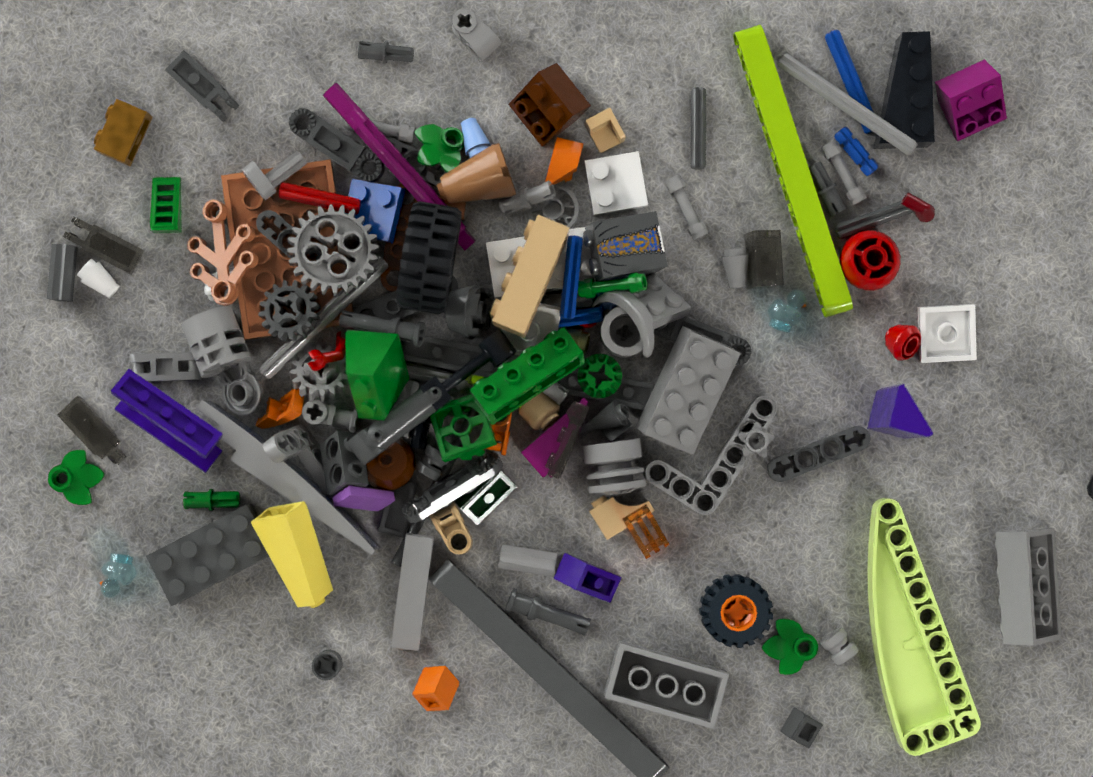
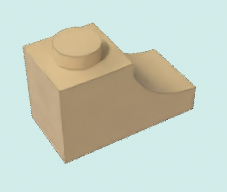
(609, 514)

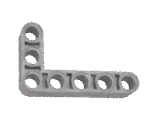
(721, 464)

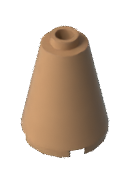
(478, 178)

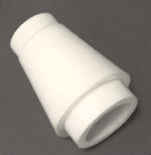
(98, 278)

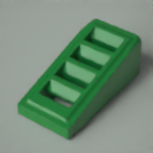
(155, 215)

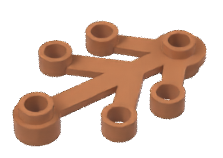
(222, 256)

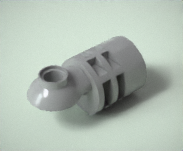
(222, 351)

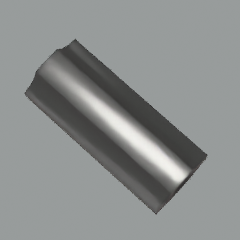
(62, 272)

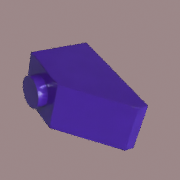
(587, 578)

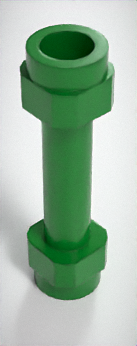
(635, 283)

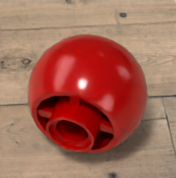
(883, 247)

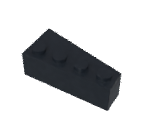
(910, 90)

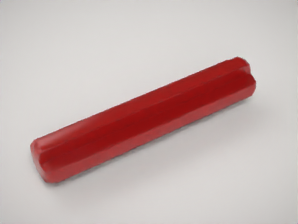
(318, 197)

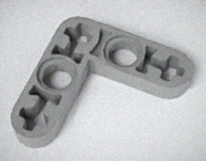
(298, 442)

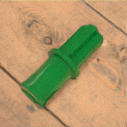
(211, 499)

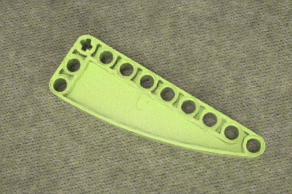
(904, 660)

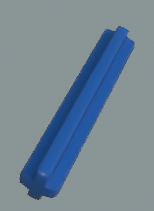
(847, 70)

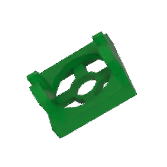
(455, 408)

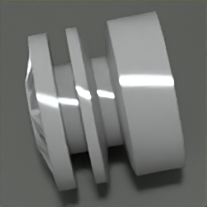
(614, 466)

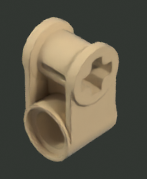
(451, 526)

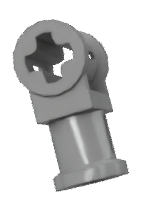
(331, 416)

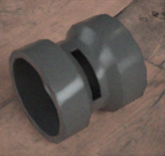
(424, 466)
(323, 668)

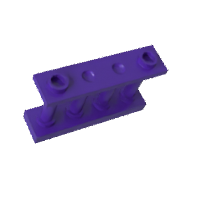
(167, 420)

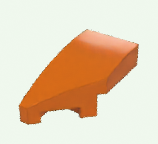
(564, 160)
(282, 411)

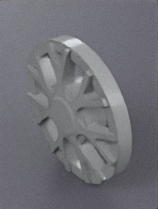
(554, 208)

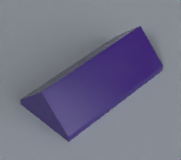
(897, 414)

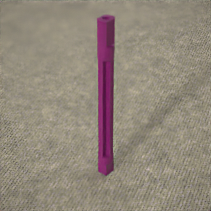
(388, 153)

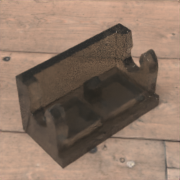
(764, 259)

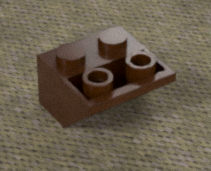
(549, 104)

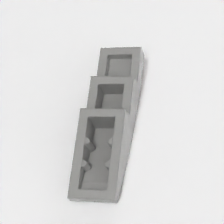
(412, 591)

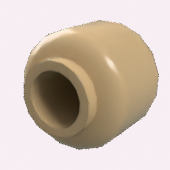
(540, 412)

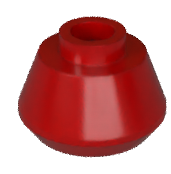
(903, 341)

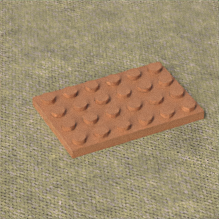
(273, 267)

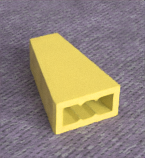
(295, 552)

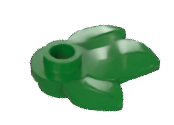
(437, 149)
(79, 477)
(786, 646)

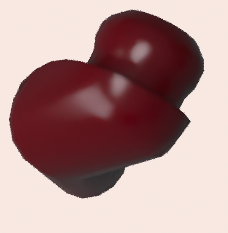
(924, 211)

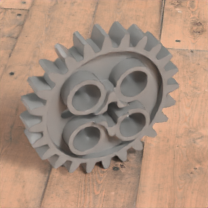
(320, 271)

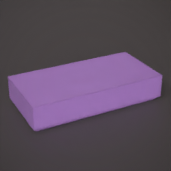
(363, 498)

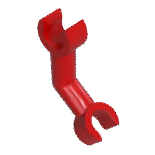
(328, 357)

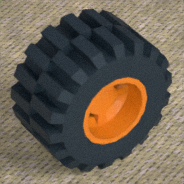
(736, 610)

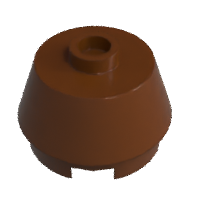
(392, 467)

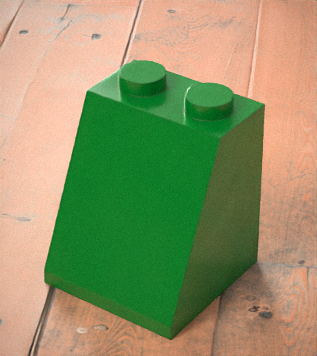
(375, 372)

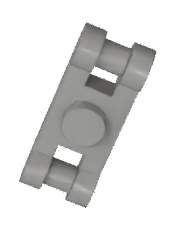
(165, 366)

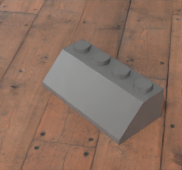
(1028, 586)

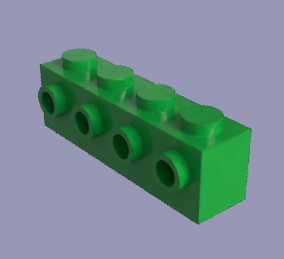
(527, 375)

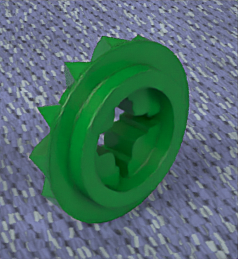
(605, 388)

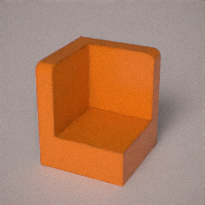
(436, 688)

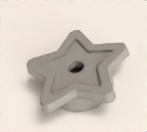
(763, 440)

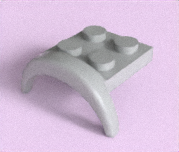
(648, 308)

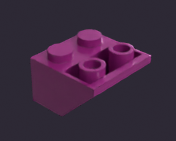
(972, 99)

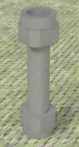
(404, 133)
(833, 151)
(697, 228)

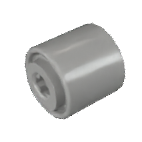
(612, 343)

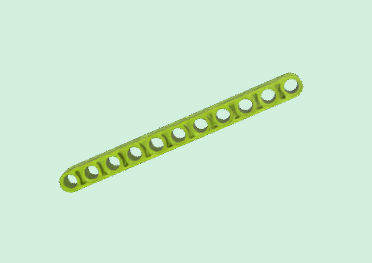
(794, 171)

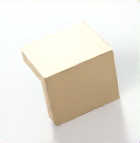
(605, 130)

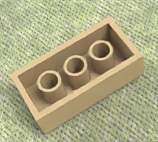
(530, 277)

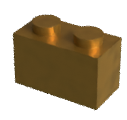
(122, 132)

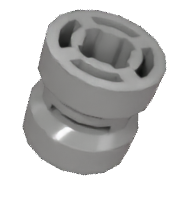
(839, 646)

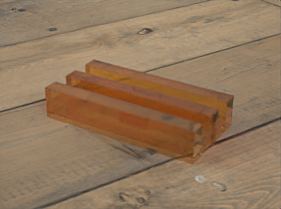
(653, 544)

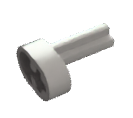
(266, 184)

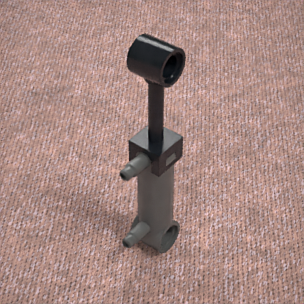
(425, 401)

